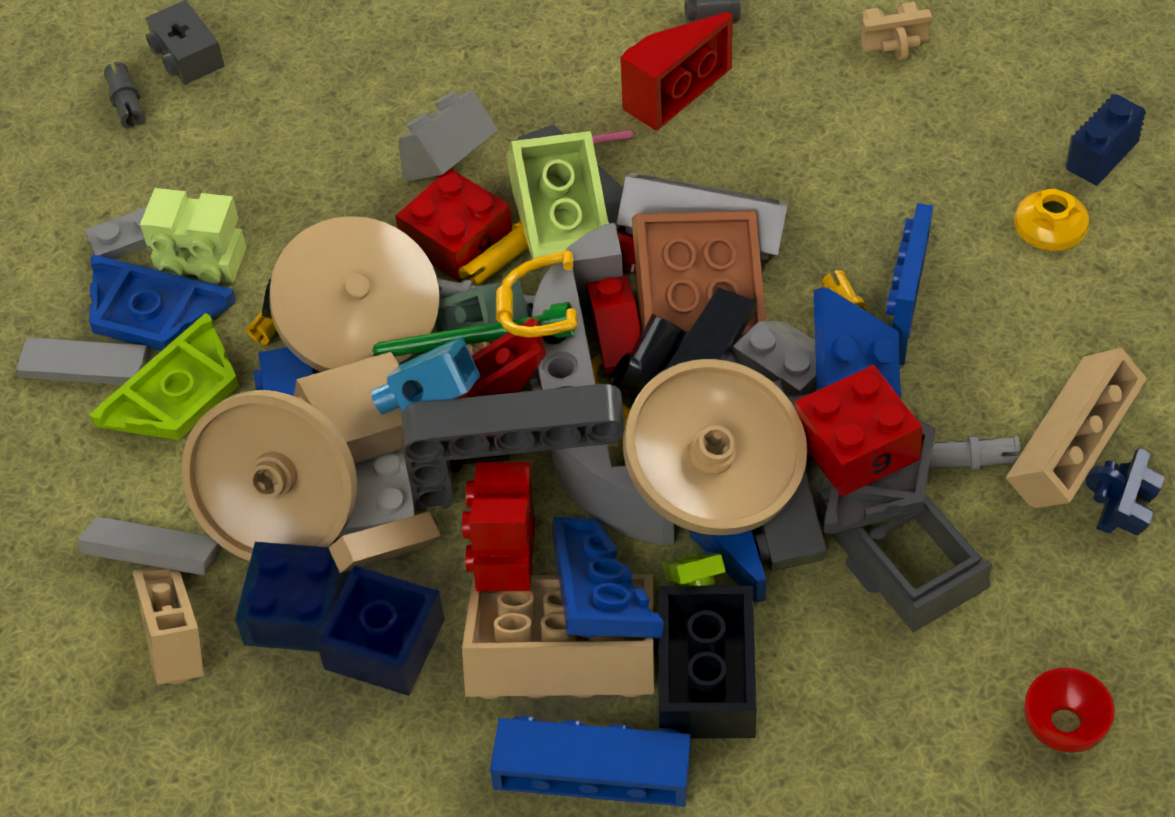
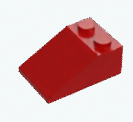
(675, 68)

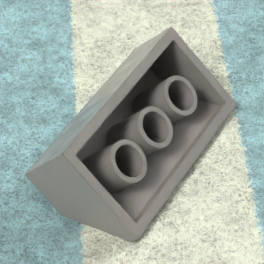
(660, 195)

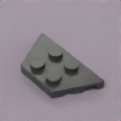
(886, 498)

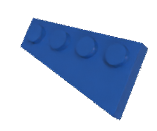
(908, 273)
(596, 586)

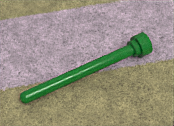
(471, 335)

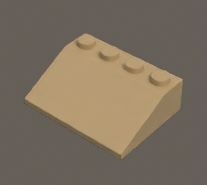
(521, 648)

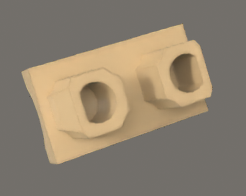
(896, 31)

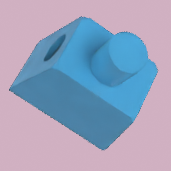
(441, 372)

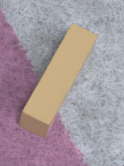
(384, 541)

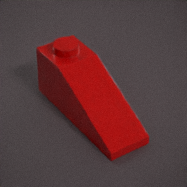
(507, 363)

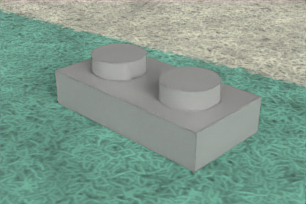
(117, 235)

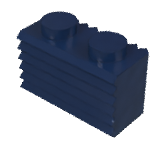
(1105, 139)

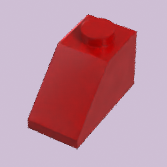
(613, 319)

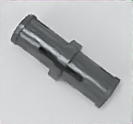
(124, 95)

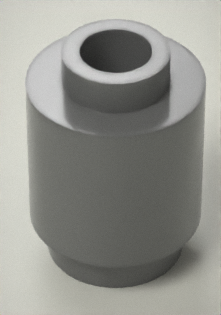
(701, 9)

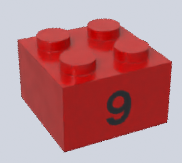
(454, 221)
(859, 430)

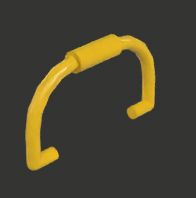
(504, 298)

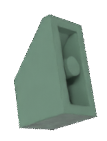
(476, 307)

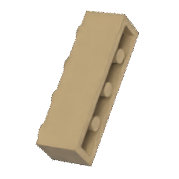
(1076, 429)

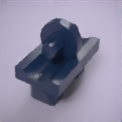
(1118, 489)

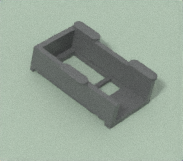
(878, 573)

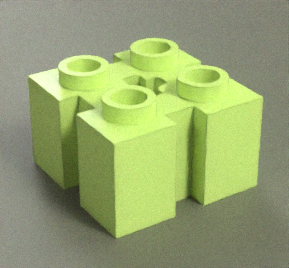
(194, 235)

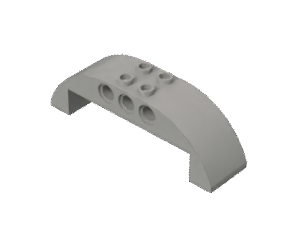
(587, 471)

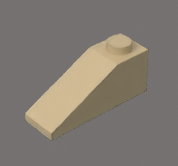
(168, 625)

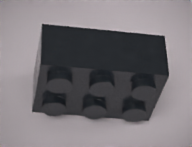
(707, 661)

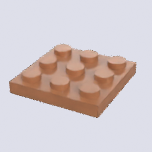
(690, 256)

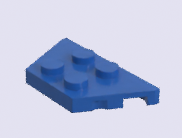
(149, 304)
(851, 341)

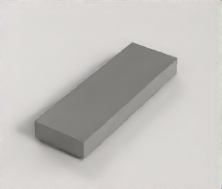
(80, 360)
(149, 545)

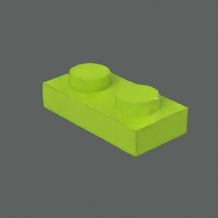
(694, 569)

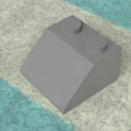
(444, 135)
(779, 354)

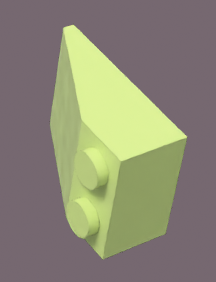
(556, 190)

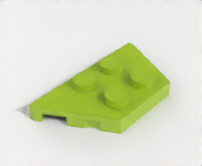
(173, 387)

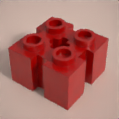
(500, 526)

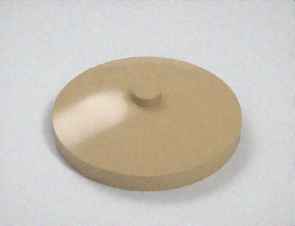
(350, 288)
(714, 447)
(268, 473)

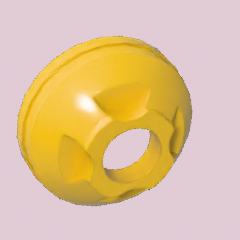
(1049, 229)

